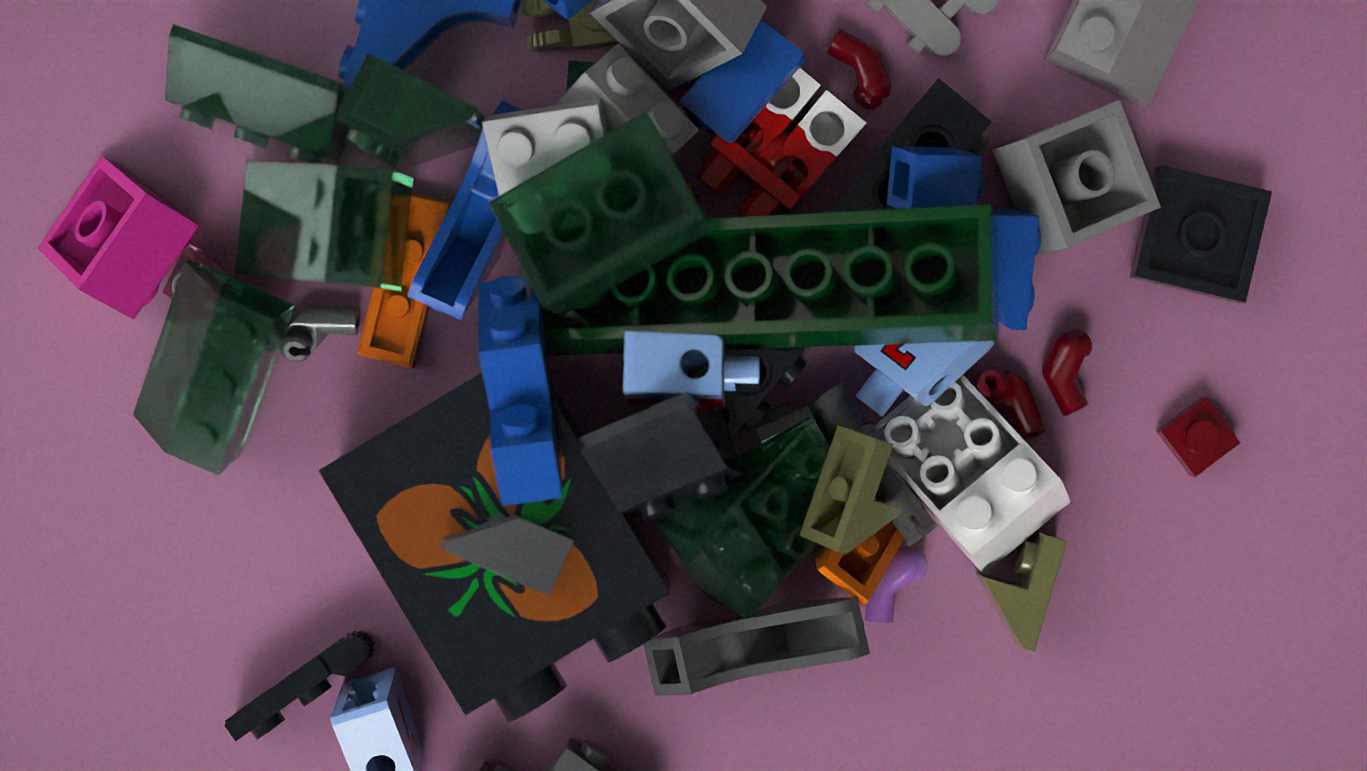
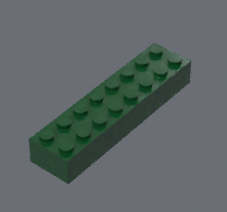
(807, 284)

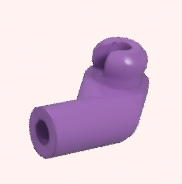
(904, 568)

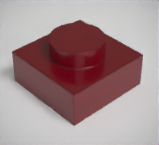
(1198, 436)

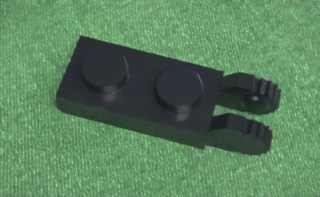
(304, 683)

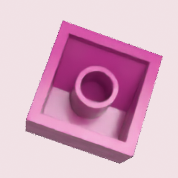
(117, 238)

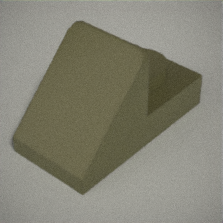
(844, 501)
(1025, 604)

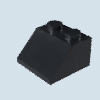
(663, 457)

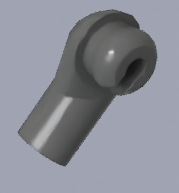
(314, 325)

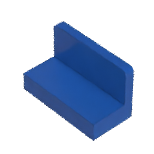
(739, 89)

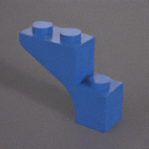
(405, 28)
(955, 178)
(466, 241)
(518, 391)

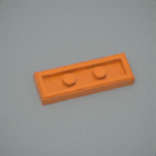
(393, 319)

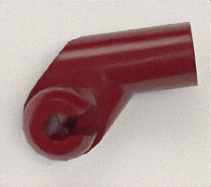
(868, 67)
(1062, 367)
(1014, 397)

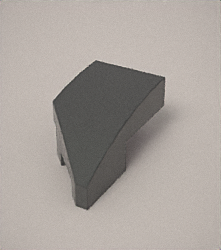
(514, 550)

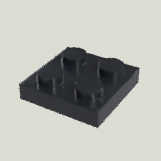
(1201, 235)

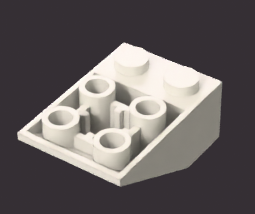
(972, 472)

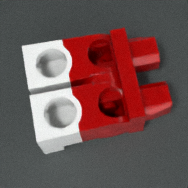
(782, 163)

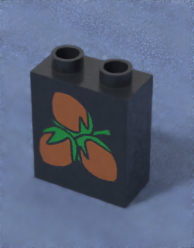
(478, 627)

